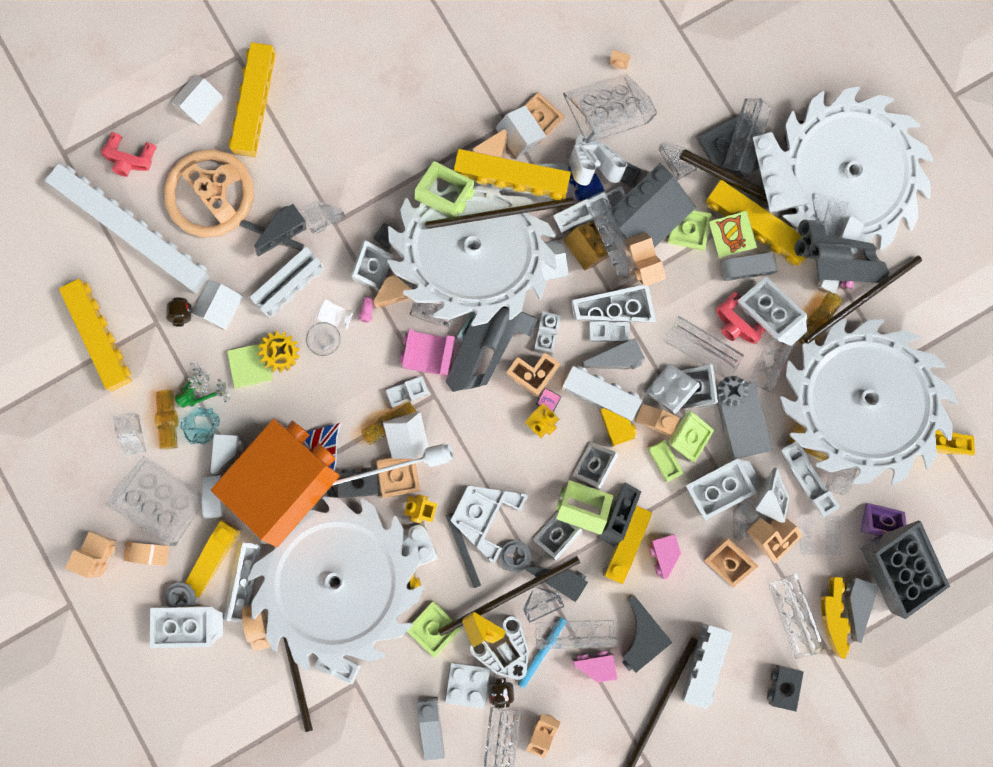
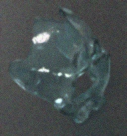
(199, 435)

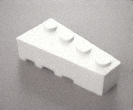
(778, 178)
(622, 305)
(706, 665)

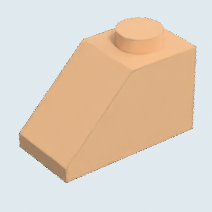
(391, 292)
(657, 420)

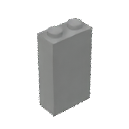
(745, 425)

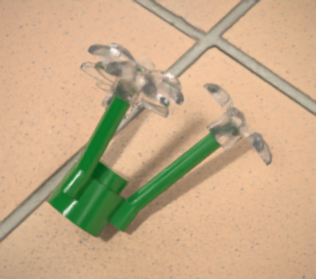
(187, 395)

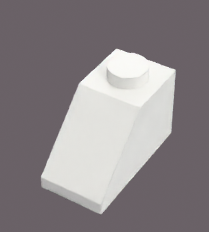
(225, 451)

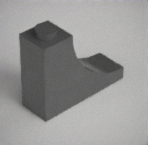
(647, 641)

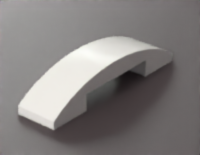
(809, 480)

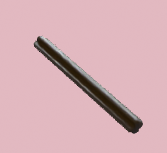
(723, 174)

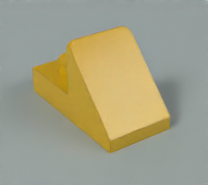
(481, 629)

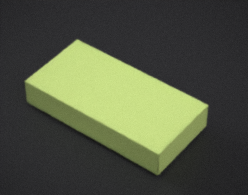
(665, 460)

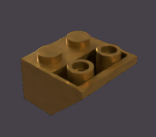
(587, 245)

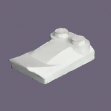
(774, 312)
(723, 487)
(419, 537)
(184, 626)

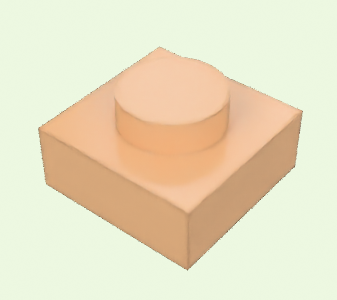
(619, 60)

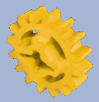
(272, 347)

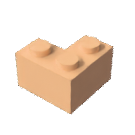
(648, 264)
(534, 378)
(775, 538)
(93, 556)

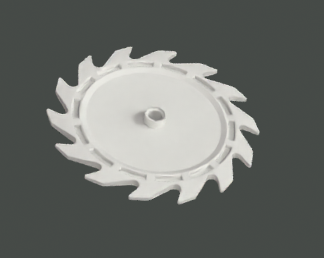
(875, 148)
(477, 279)
(861, 434)
(344, 617)

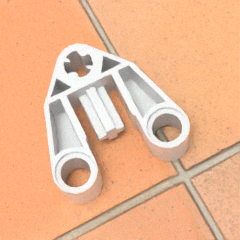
(595, 154)
(491, 660)

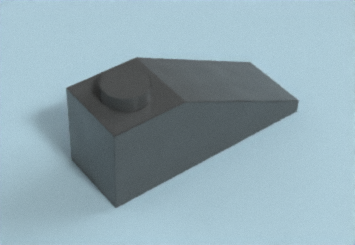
(284, 225)
(620, 515)
(567, 582)

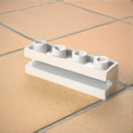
(287, 282)
(601, 394)

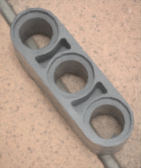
(749, 266)

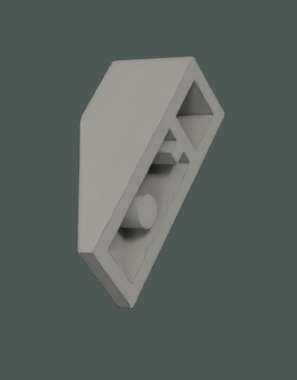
(619, 357)
(859, 603)
(430, 728)

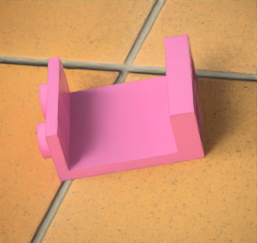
(427, 353)

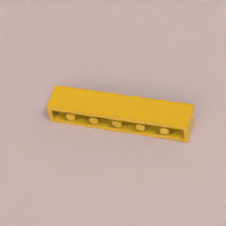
(252, 100)
(512, 174)
(764, 225)
(95, 334)

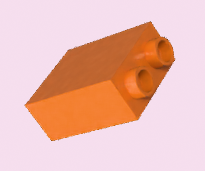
(276, 481)

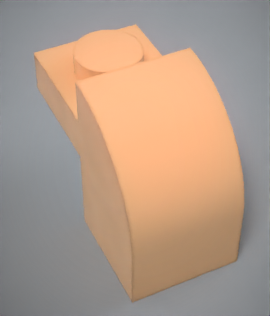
(146, 553)
(255, 629)
(543, 735)

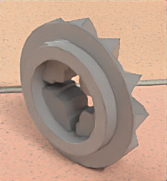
(733, 400)
(508, 562)
(177, 588)

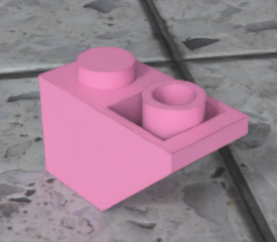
(666, 553)
(598, 667)

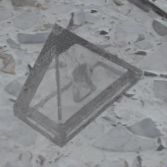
(541, 603)

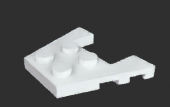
(477, 513)

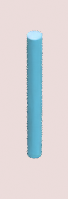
(537, 660)

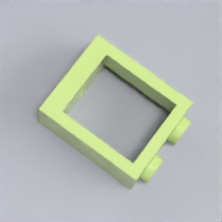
(438, 203)
(580, 517)

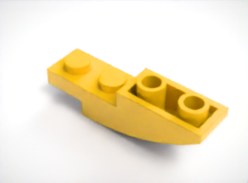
(835, 627)

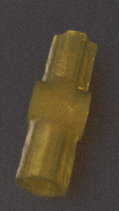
(823, 313)
(166, 419)
(376, 431)

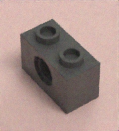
(369, 488)
(789, 699)

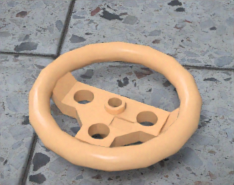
(207, 180)

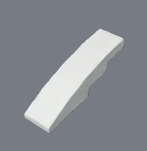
(580, 214)

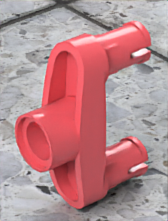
(125, 162)
(735, 325)

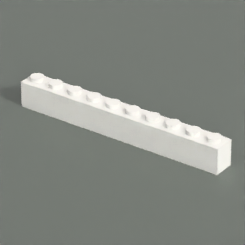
(127, 228)

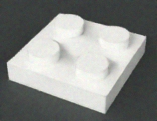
(672, 388)
(467, 685)

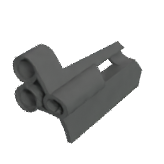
(834, 255)
(493, 335)

